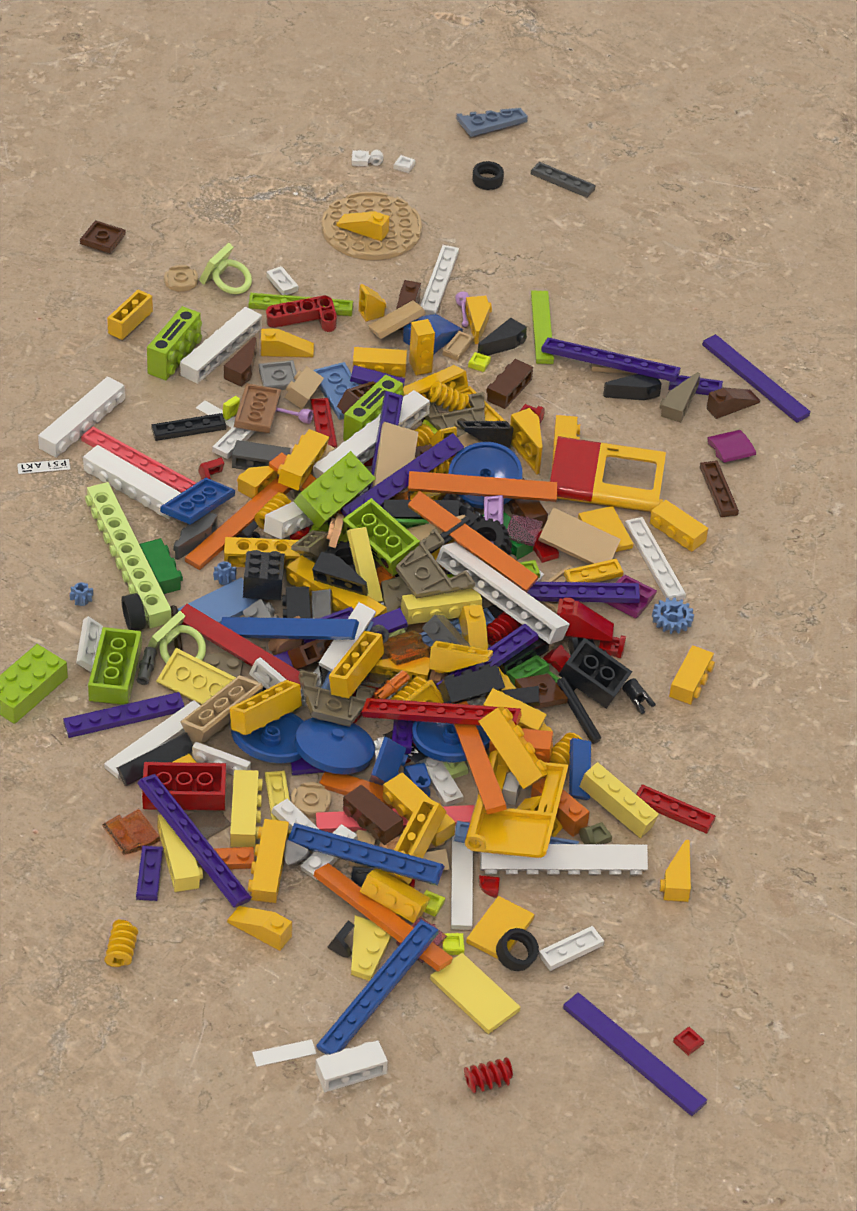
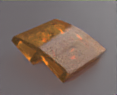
(406, 647)
(131, 832)

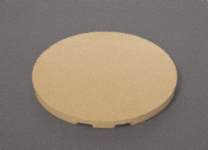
(403, 233)

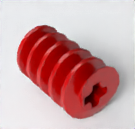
(501, 627)
(488, 1074)

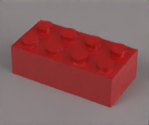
(191, 784)

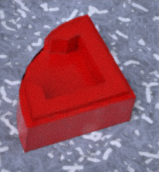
(489, 885)

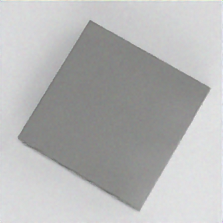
(277, 374)

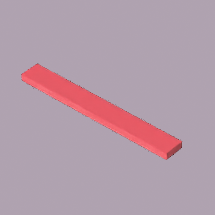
(157, 470)
(332, 820)

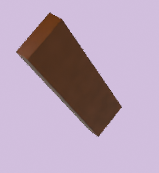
(719, 489)

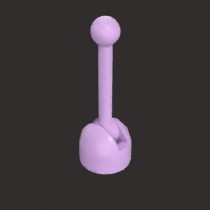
(462, 303)
(304, 415)

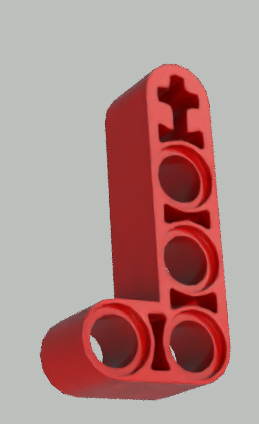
(303, 311)

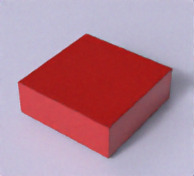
(688, 1041)

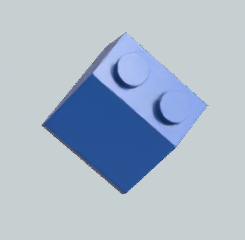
(388, 761)

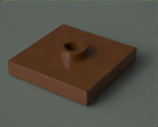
(102, 236)
(549, 690)

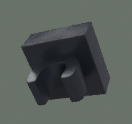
(249, 531)

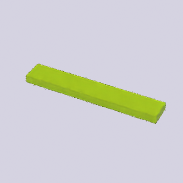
(263, 301)
(541, 325)

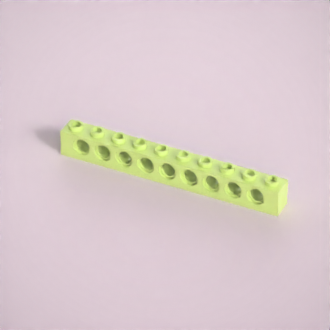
(128, 553)

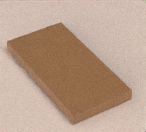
(257, 408)

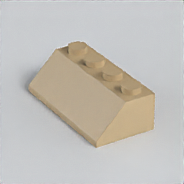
(215, 712)

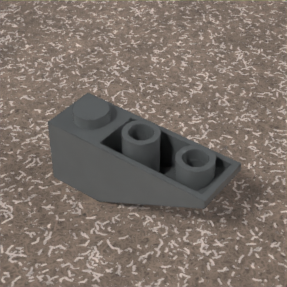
(195, 534)

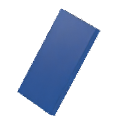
(197, 501)

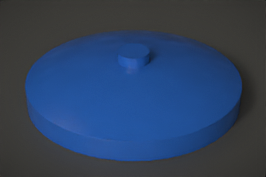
(486, 460)
(441, 741)
(273, 742)
(334, 746)

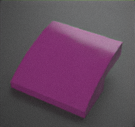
(731, 446)
(635, 609)

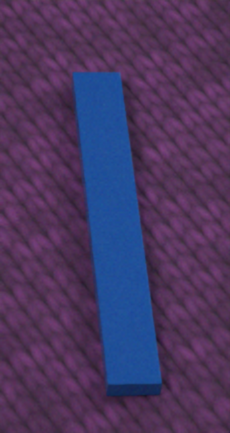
(292, 628)
(367, 854)
(378, 988)

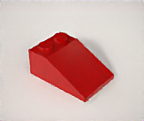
(584, 621)

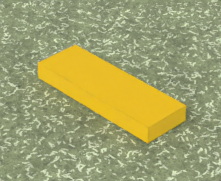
(595, 572)

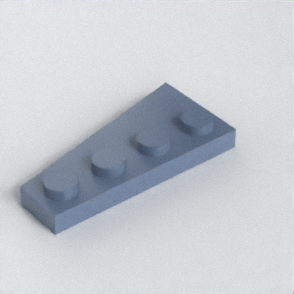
(490, 121)

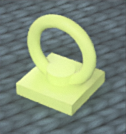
(218, 265)
(170, 631)

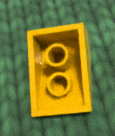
(527, 437)

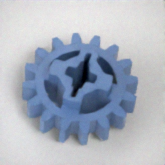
(672, 615)

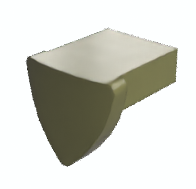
(595, 834)

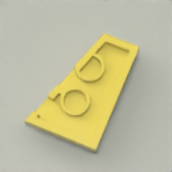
(368, 947)

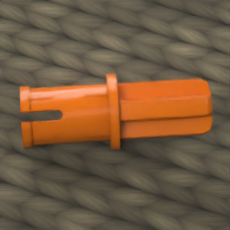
(392, 686)

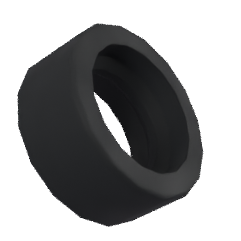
(486, 183)
(133, 612)
(526, 939)

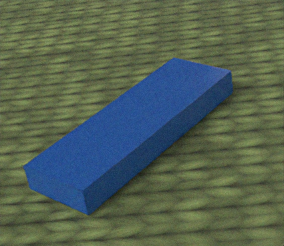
(579, 764)

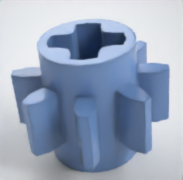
(224, 573)
(81, 594)

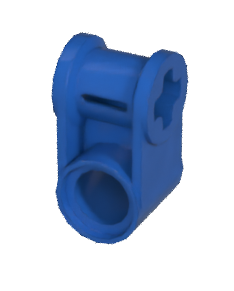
(419, 776)

